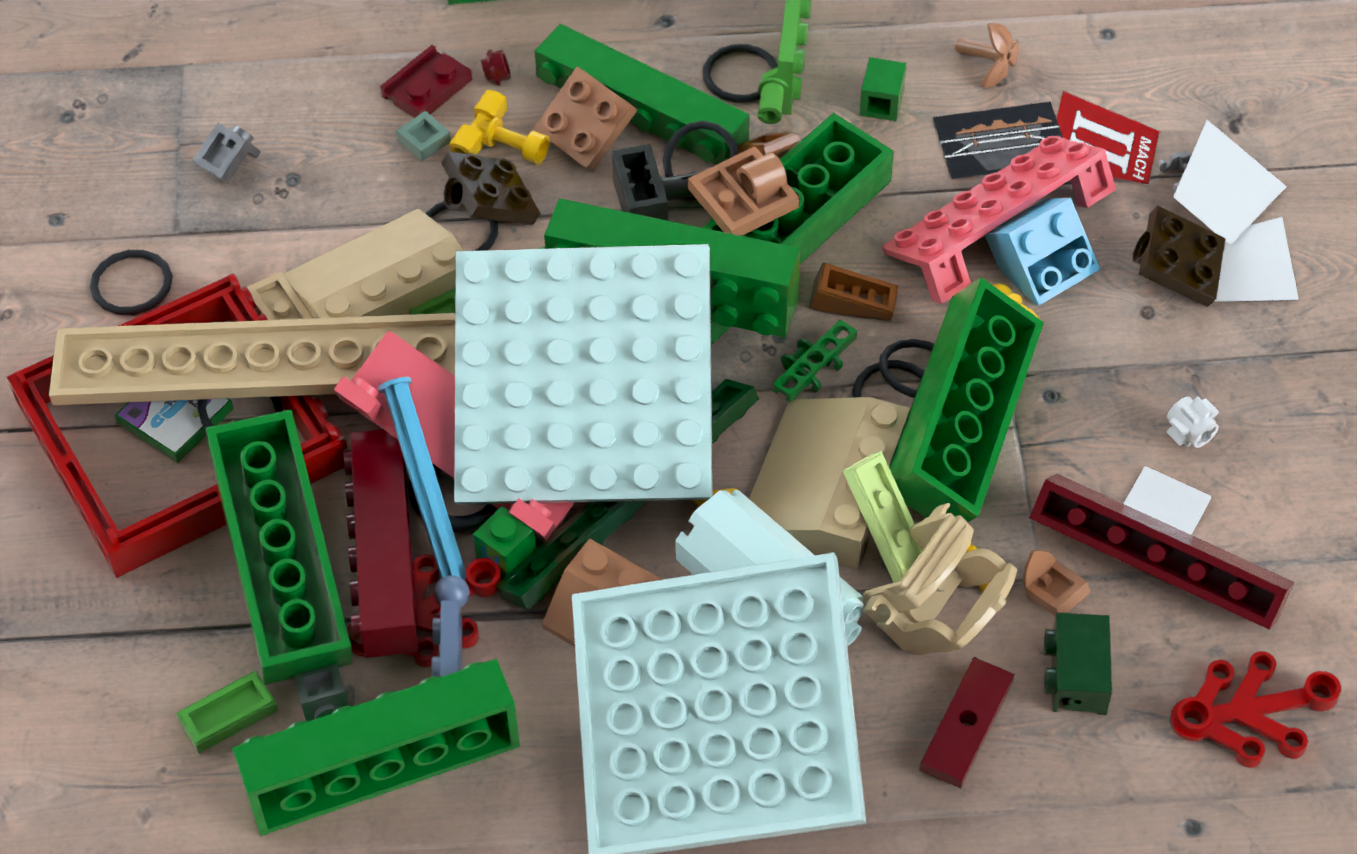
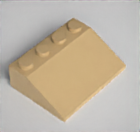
(380, 271)
(804, 468)

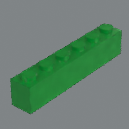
(660, 100)

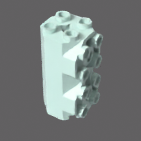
(738, 534)

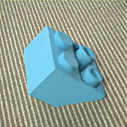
(1043, 249)

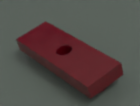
(975, 703)

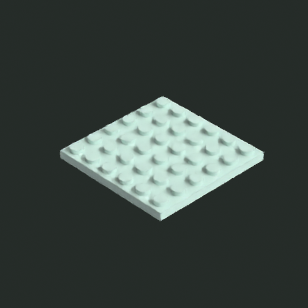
(583, 375)
(716, 708)

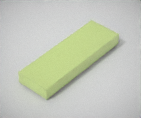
(884, 513)

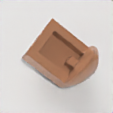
(1052, 583)

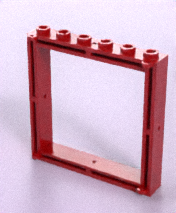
(203, 511)

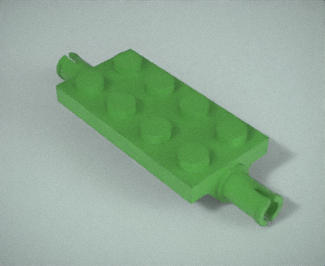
(780, 84)

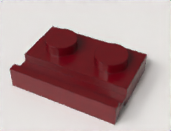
(426, 82)

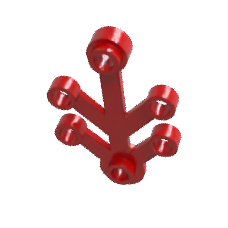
(426, 608)
(1251, 710)

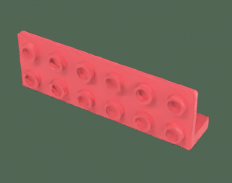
(943, 233)
(435, 406)

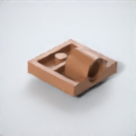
(585, 119)
(744, 191)

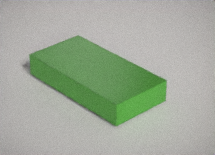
(227, 711)

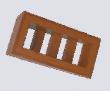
(772, 142)
(829, 295)

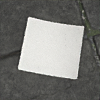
(1167, 500)

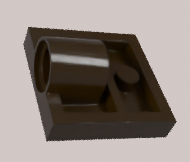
(487, 189)
(1180, 256)

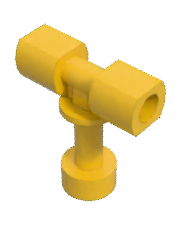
(489, 130)

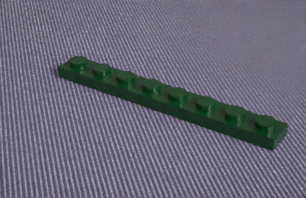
(598, 520)

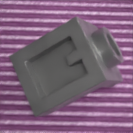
(225, 151)
(320, 691)

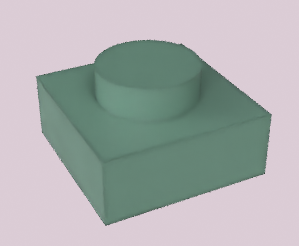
(423, 136)

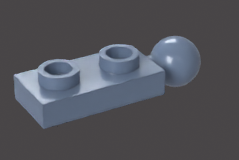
(451, 595)

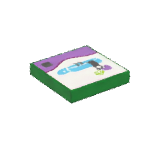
(171, 425)

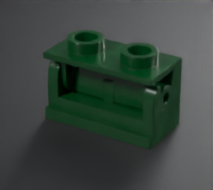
(1079, 662)

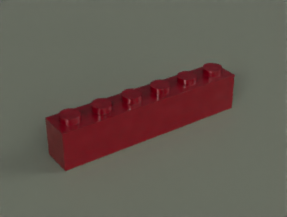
(382, 545)
(1162, 550)

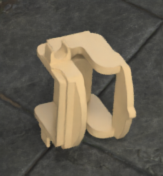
(909, 606)

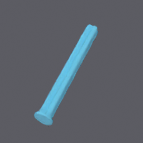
(423, 477)

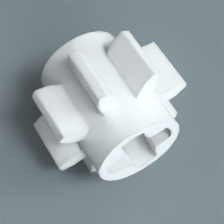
(1192, 422)

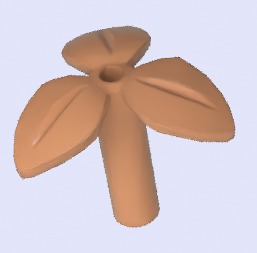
(1000, 51)

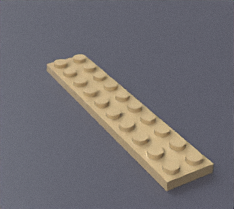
(231, 357)

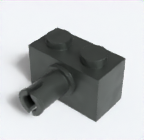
(640, 185)

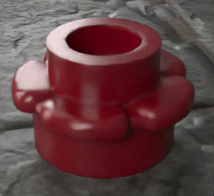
(496, 67)

